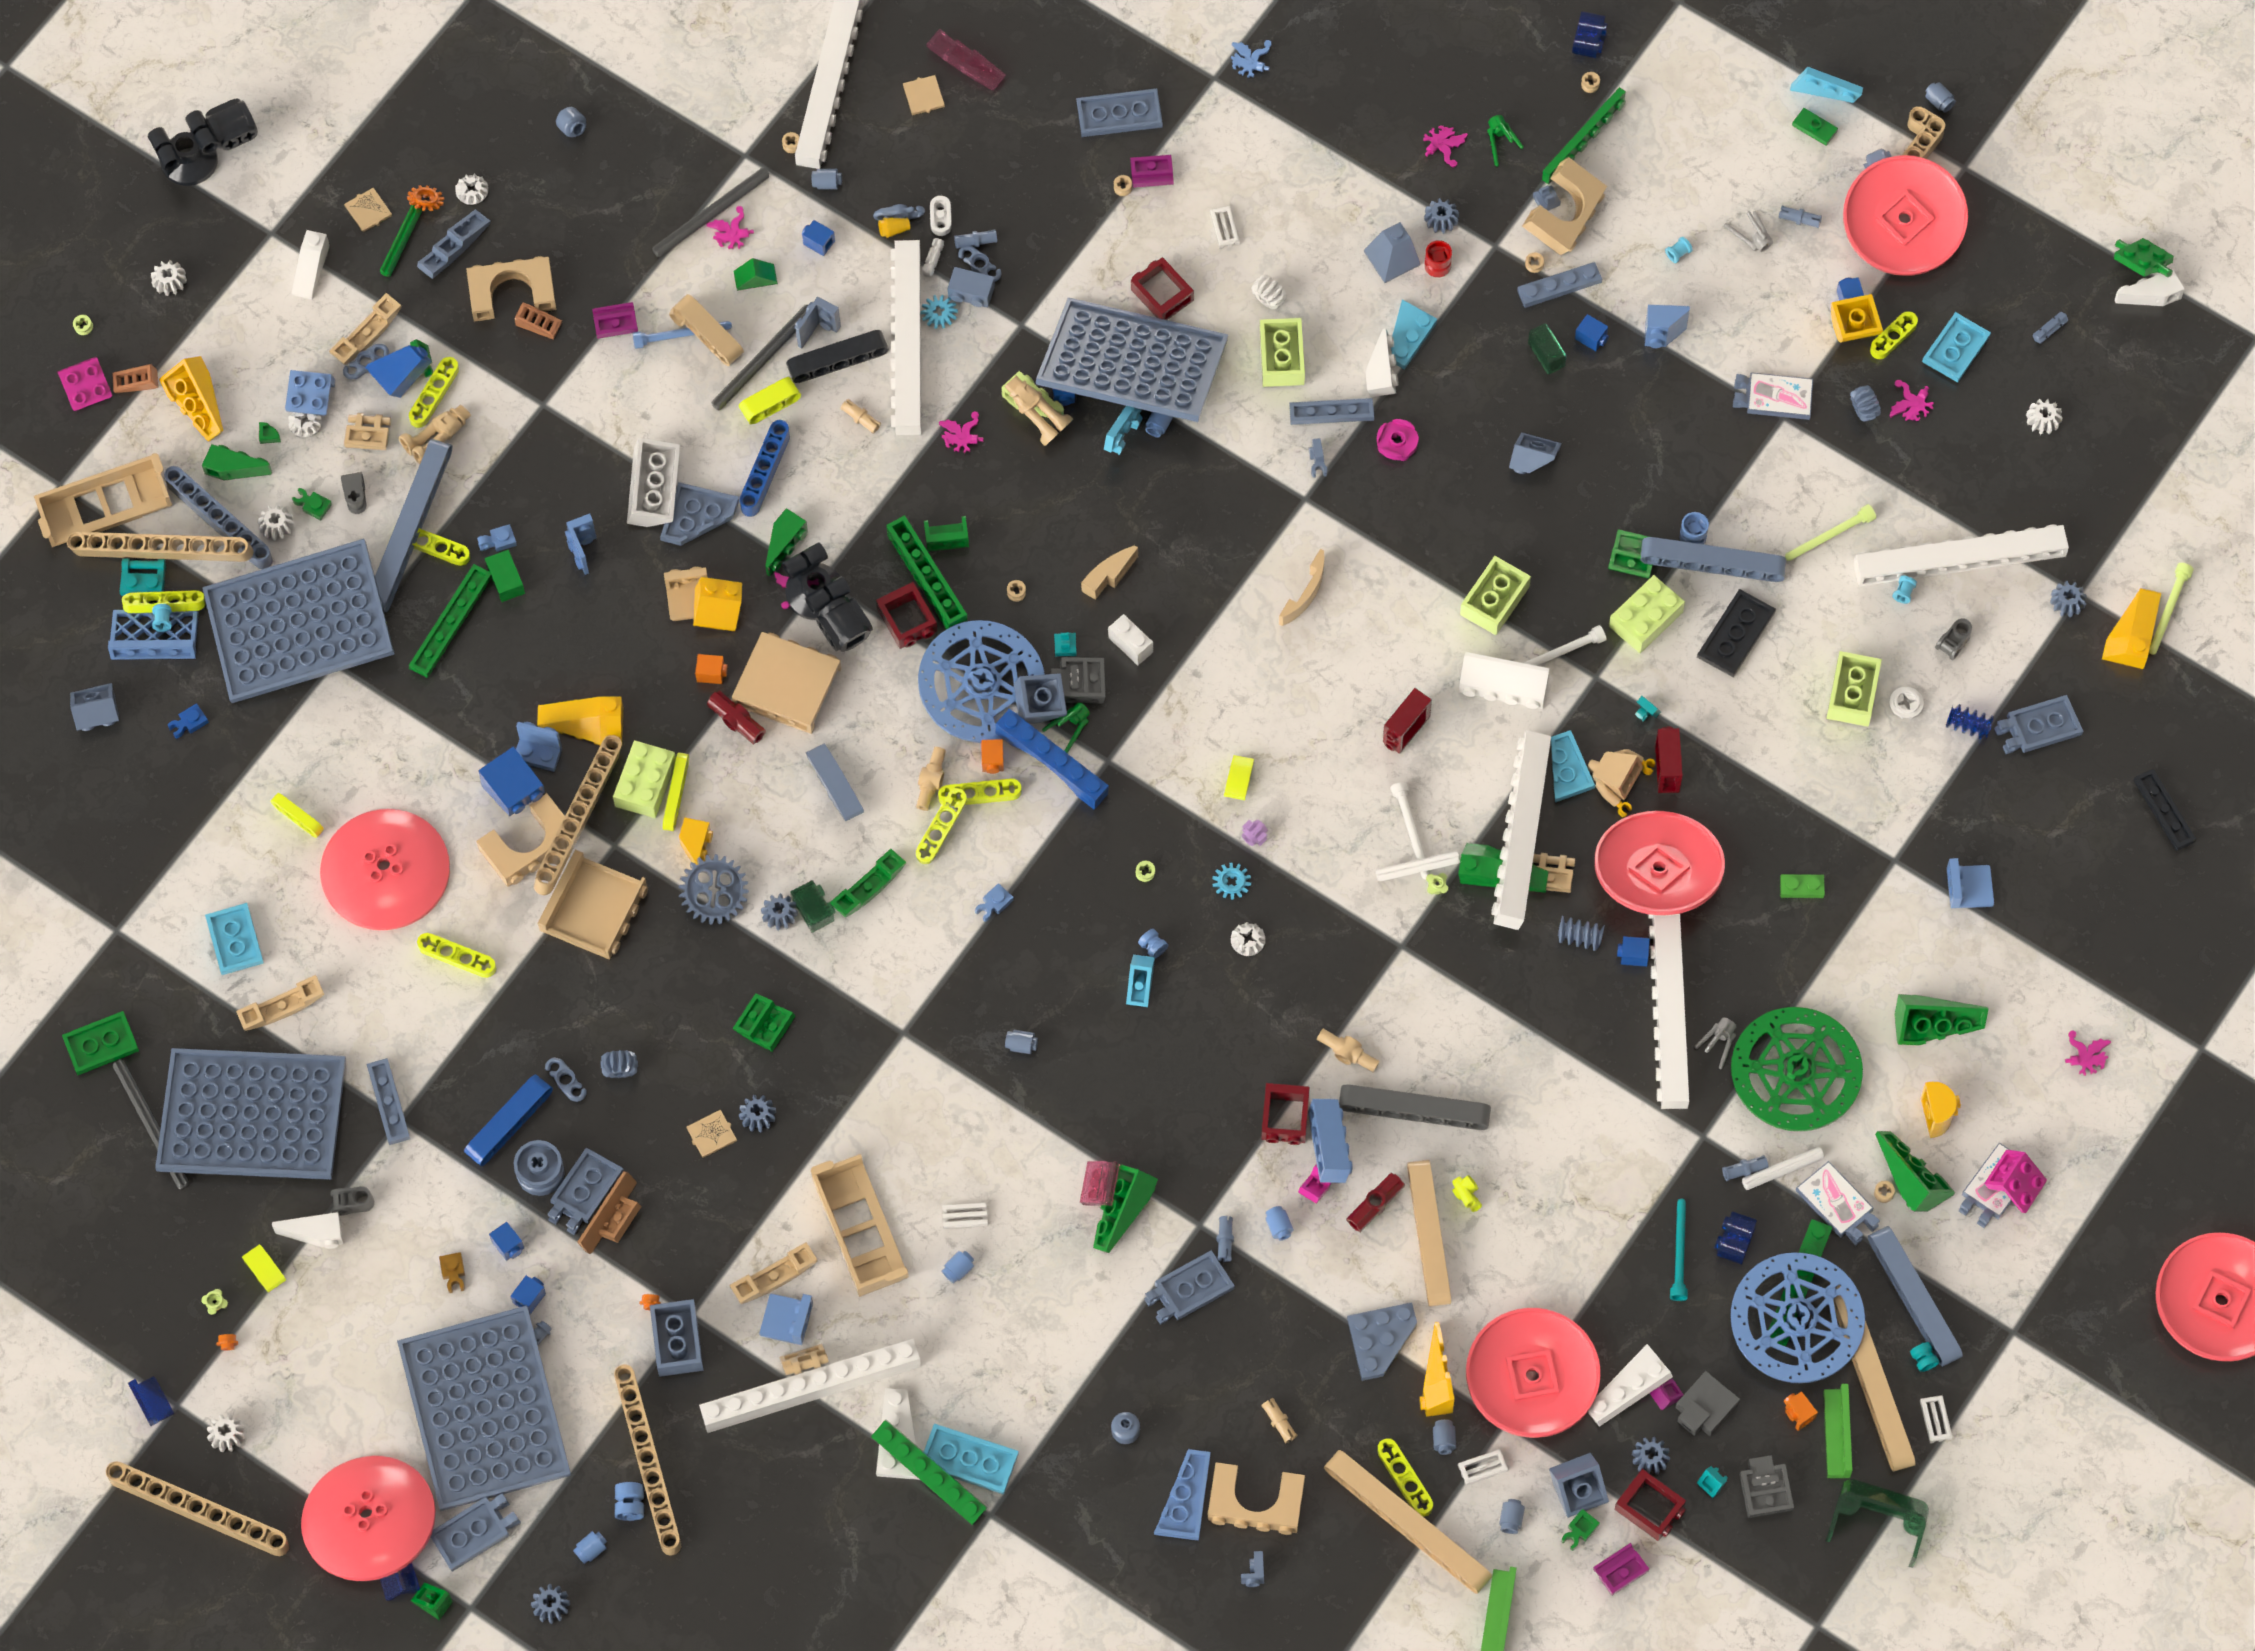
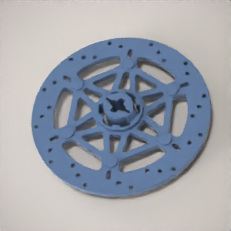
(983, 671)
(1803, 1308)

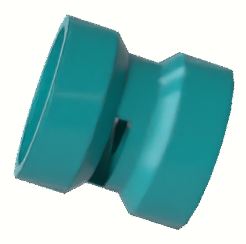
(1924, 1357)

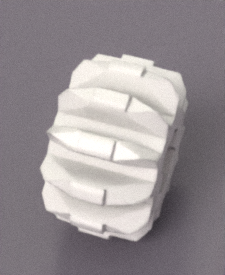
(168, 277)
(1269, 292)
(2041, 409)
(276, 515)
(222, 1426)

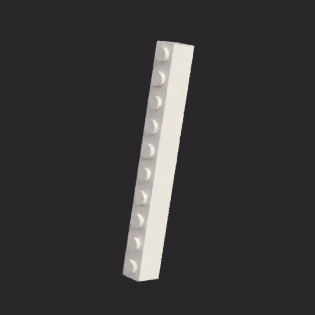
(828, 83)
(907, 338)
(1961, 555)
(1521, 830)
(1669, 1011)
(810, 1385)

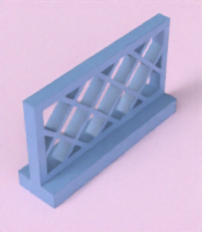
(152, 647)

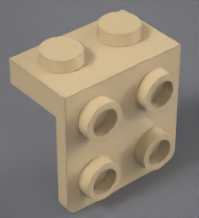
(681, 591)

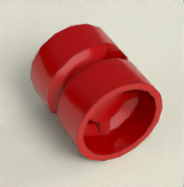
(1438, 258)

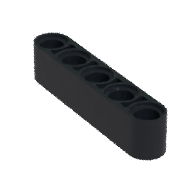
(837, 356)

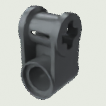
(354, 492)
(1952, 640)
(346, 1200)

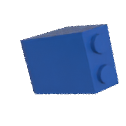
(511, 782)

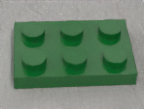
(100, 1043)

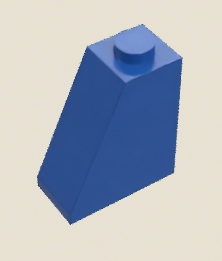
(399, 369)

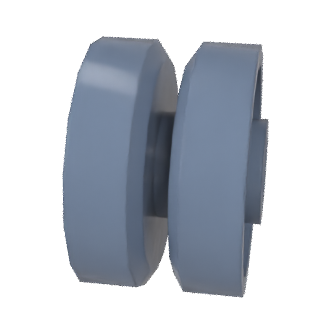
(539, 1167)

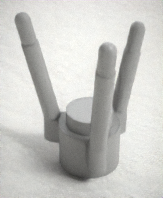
(1761, 238)
(1722, 1031)

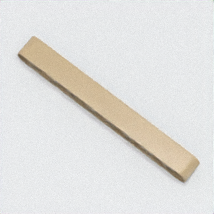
(168, 551)
(574, 822)
(1878, 1395)
(647, 1469)
(204, 1516)
(1408, 1521)

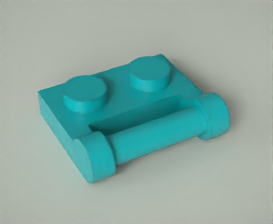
(142, 582)

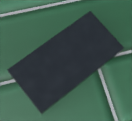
(1736, 633)

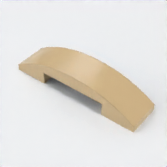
(368, 331)
(1295, 609)
(281, 1006)
(775, 1275)

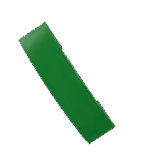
(869, 885)

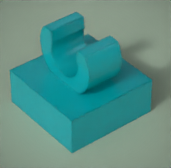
(1065, 644)
(1646, 709)
(1712, 1481)

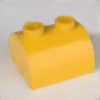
(1855, 318)
(1939, 1107)

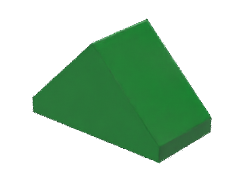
(755, 274)
(432, 1600)

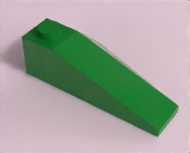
(1481, 864)
(1931, 1018)
(1914, 1181)
(1130, 1196)

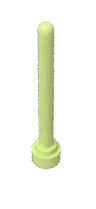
(1865, 514)
(2183, 573)

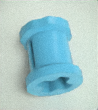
(1678, 250)
(1904, 589)
(161, 614)

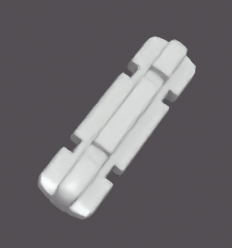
(933, 257)

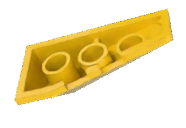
(192, 389)
(2133, 633)
(584, 718)

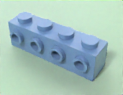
(1329, 1140)

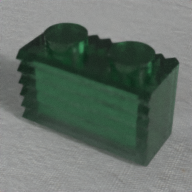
(1547, 348)
(813, 906)

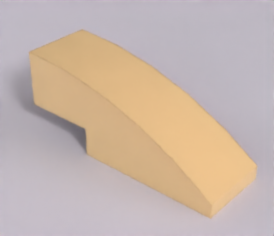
(1109, 572)

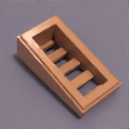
(540, 315)
(144, 384)

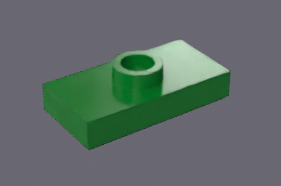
(1814, 126)

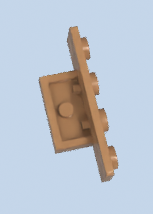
(613, 1215)

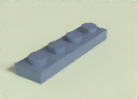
(1559, 284)
(1331, 411)
(388, 1101)

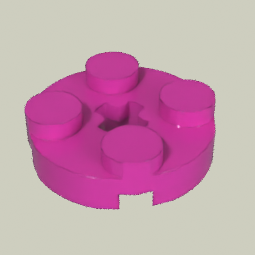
(1393, 450)

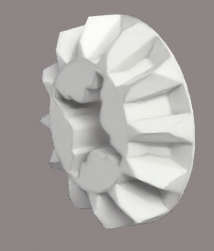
(471, 197)
(309, 428)
(1911, 695)
(1252, 947)

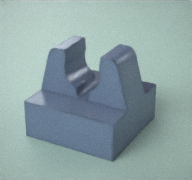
(1547, 198)

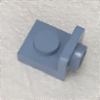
(1256, 1566)

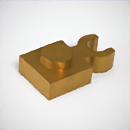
(452, 1269)

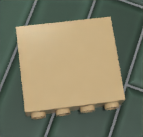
(786, 681)
(592, 906)

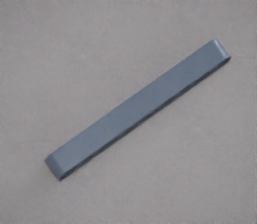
(411, 519)

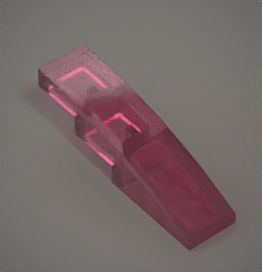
(965, 60)

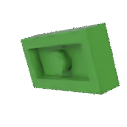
(1801, 886)

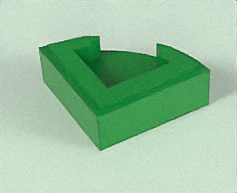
(268, 434)

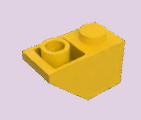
(694, 838)

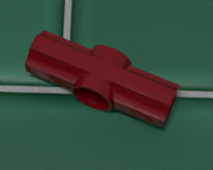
(736, 717)
(1384, 1193)

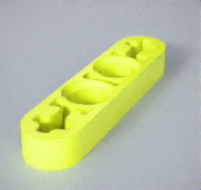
(436, 393)
(434, 540)
(194, 601)
(979, 788)
(676, 791)
(938, 824)
(458, 952)
(1407, 1476)

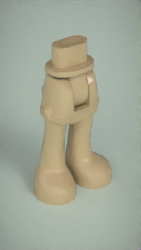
(1027, 399)
(445, 425)

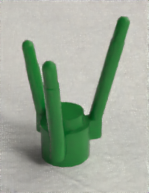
(1499, 128)
(1076, 715)

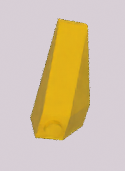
(1437, 1389)

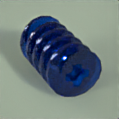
(1969, 721)

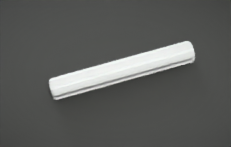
(1418, 866)
(1783, 1168)

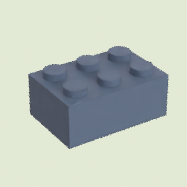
(676, 1337)

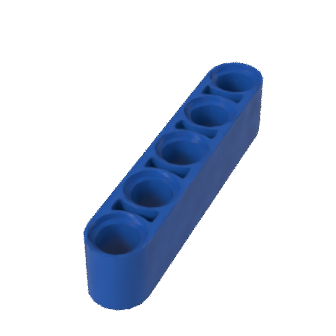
(764, 477)
(508, 1120)

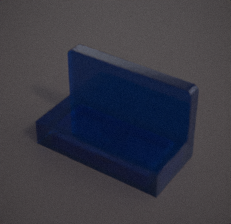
(151, 1400)
(400, 1583)

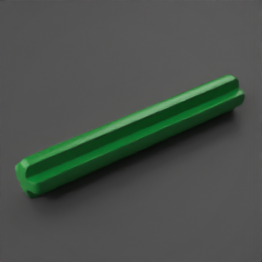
(400, 241)

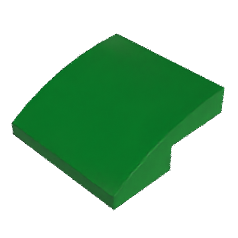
(1627, 555)
(764, 1022)

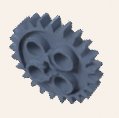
(733, 891)

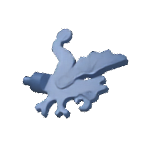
(1250, 61)

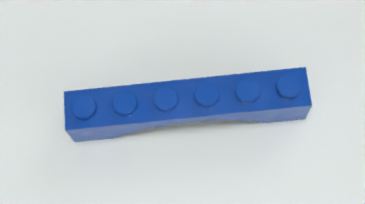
(1076, 776)

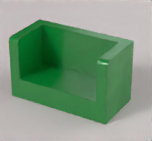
(946, 536)
(505, 575)

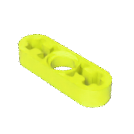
(1895, 326)
(297, 815)

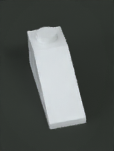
(310, 264)
(316, 1230)

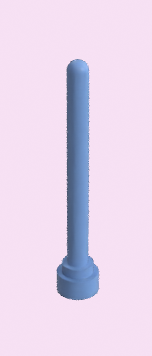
(641, 339)

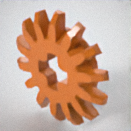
(434, 198)

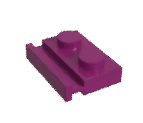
(1152, 171)
(615, 320)
(1621, 1569)

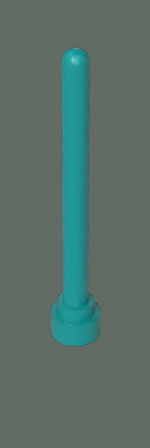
(1679, 1291)

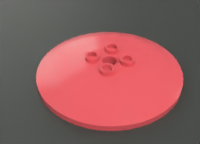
(1911, 188)
(1658, 839)
(388, 896)
(2187, 1293)
(1539, 1343)
(372, 1545)

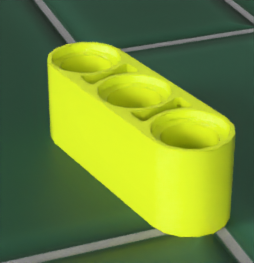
(769, 400)

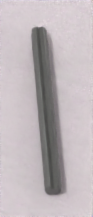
(710, 212)
(758, 361)
(144, 1113)

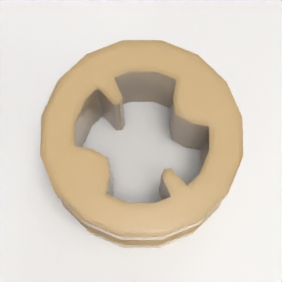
(1595, 79)
(790, 137)
(1128, 183)
(1534, 268)
(1010, 591)
(1884, 1199)

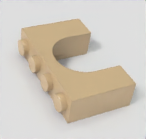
(1586, 192)
(485, 279)
(513, 865)
(1281, 1516)

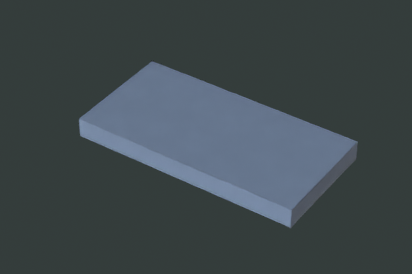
(1119, 112)

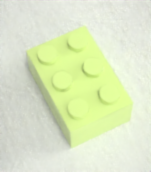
(1282, 352)
(1495, 595)
(1646, 614)
(1854, 688)
(644, 779)

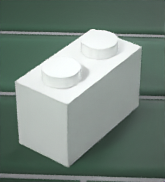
(1130, 639)

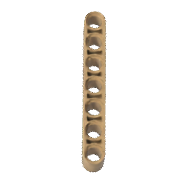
(1429, 1233)

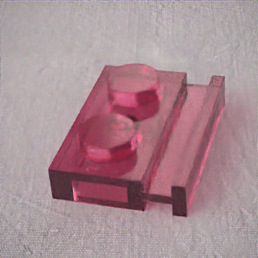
(1099, 1183)

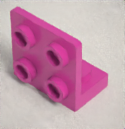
(85, 383)
(2018, 1178)

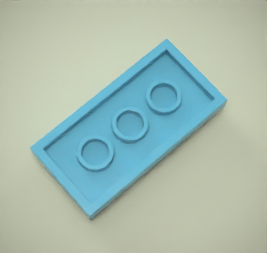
(971, 1458)

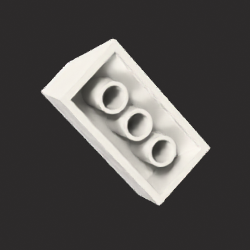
(653, 483)
(1504, 680)

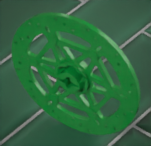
(1798, 1079)

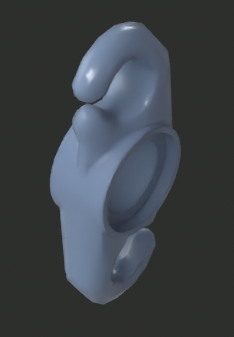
(899, 211)
(977, 255)
(369, 353)
(565, 1070)

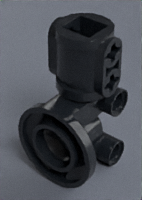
(222, 127)
(836, 615)

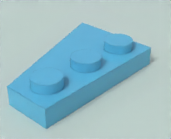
(1825, 85)
(1410, 332)
(1568, 767)

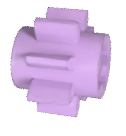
(1254, 832)

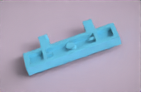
(1128, 419)

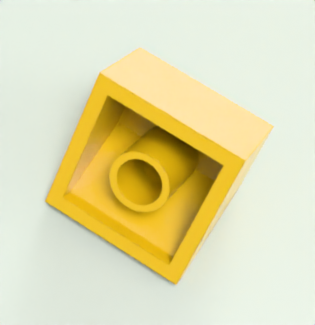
(717, 603)

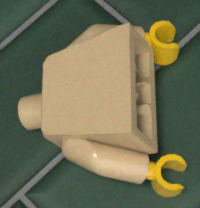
(1617, 774)

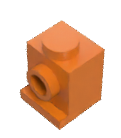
(1800, 1410)

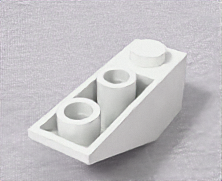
(2152, 291)
(1379, 372)

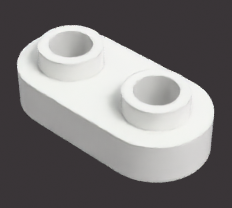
(940, 217)

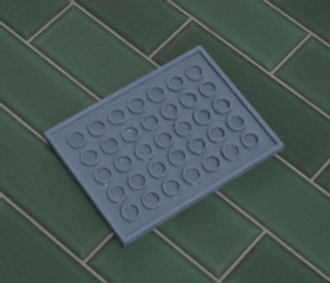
(1132, 359)
(298, 620)
(251, 1113)
(483, 1408)

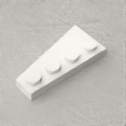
(1632, 1383)
(898, 1413)

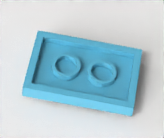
(1956, 347)
(234, 939)

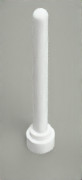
(1595, 635)
(1400, 791)

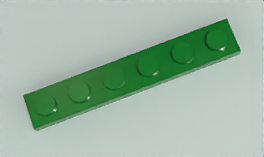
(1588, 131)
(450, 621)
(1813, 1244)
(929, 1472)

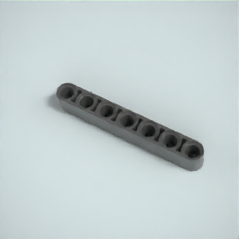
(1414, 1107)

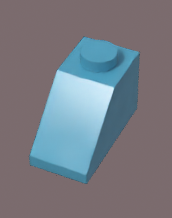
(1140, 980)

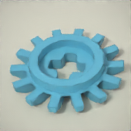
(933, 317)
(1232, 873)

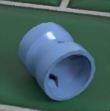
(1153, 943)

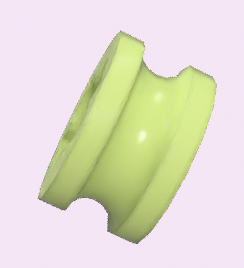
(78, 321)
(1147, 877)

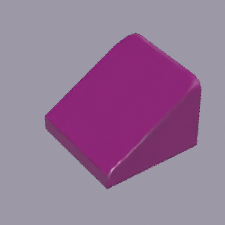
(1666, 1394)

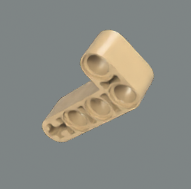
(1924, 132)
(707, 329)

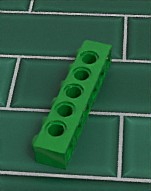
(926, 573)

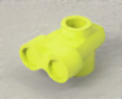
(1464, 1191)

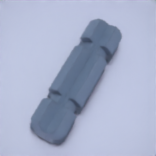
(2050, 327)

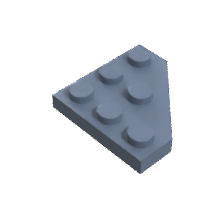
(697, 512)
(1380, 1337)

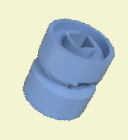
(1694, 528)
(629, 1501)

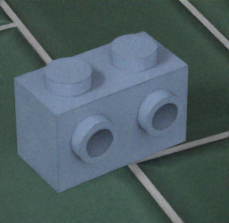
(971, 287)

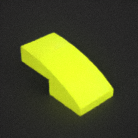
(1239, 777)
(264, 1268)

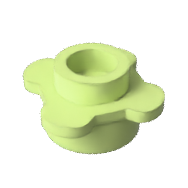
(1437, 889)
(210, 1297)

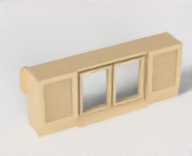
(143, 483)
(843, 1185)

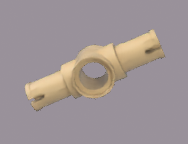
(930, 778)
(1348, 1050)

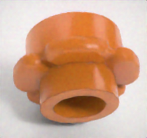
(649, 1299)
(227, 1342)

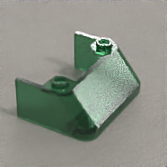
(1860, 1494)

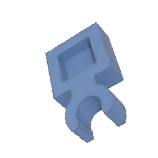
(995, 900)

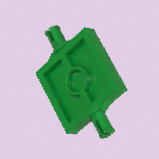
(2144, 257)

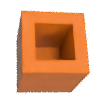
(710, 669)
(992, 756)

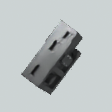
(1082, 679)
(1705, 1405)
(1766, 1487)

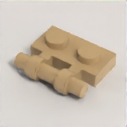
(364, 436)
(1558, 878)
(804, 1359)

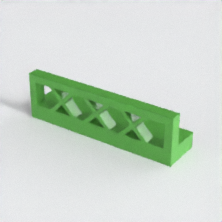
(1837, 1432)
(1498, 1610)

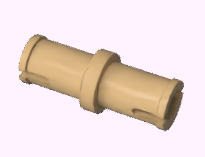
(860, 416)
(1279, 1420)

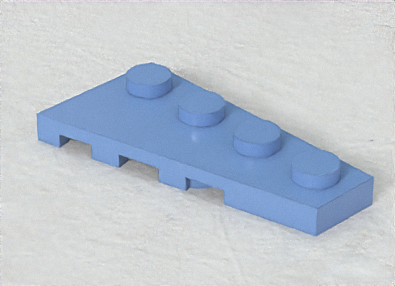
(1185, 1504)

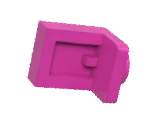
(1313, 1188)

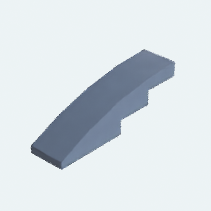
(454, 244)
(835, 782)

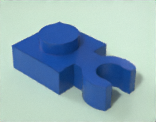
(191, 719)

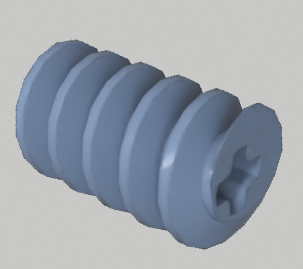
(1580, 933)

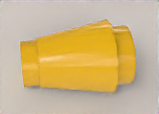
(892, 226)

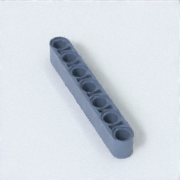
(215, 509)
(1713, 559)
(1915, 1295)

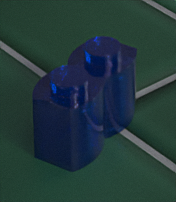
(1588, 35)
(1736, 1237)

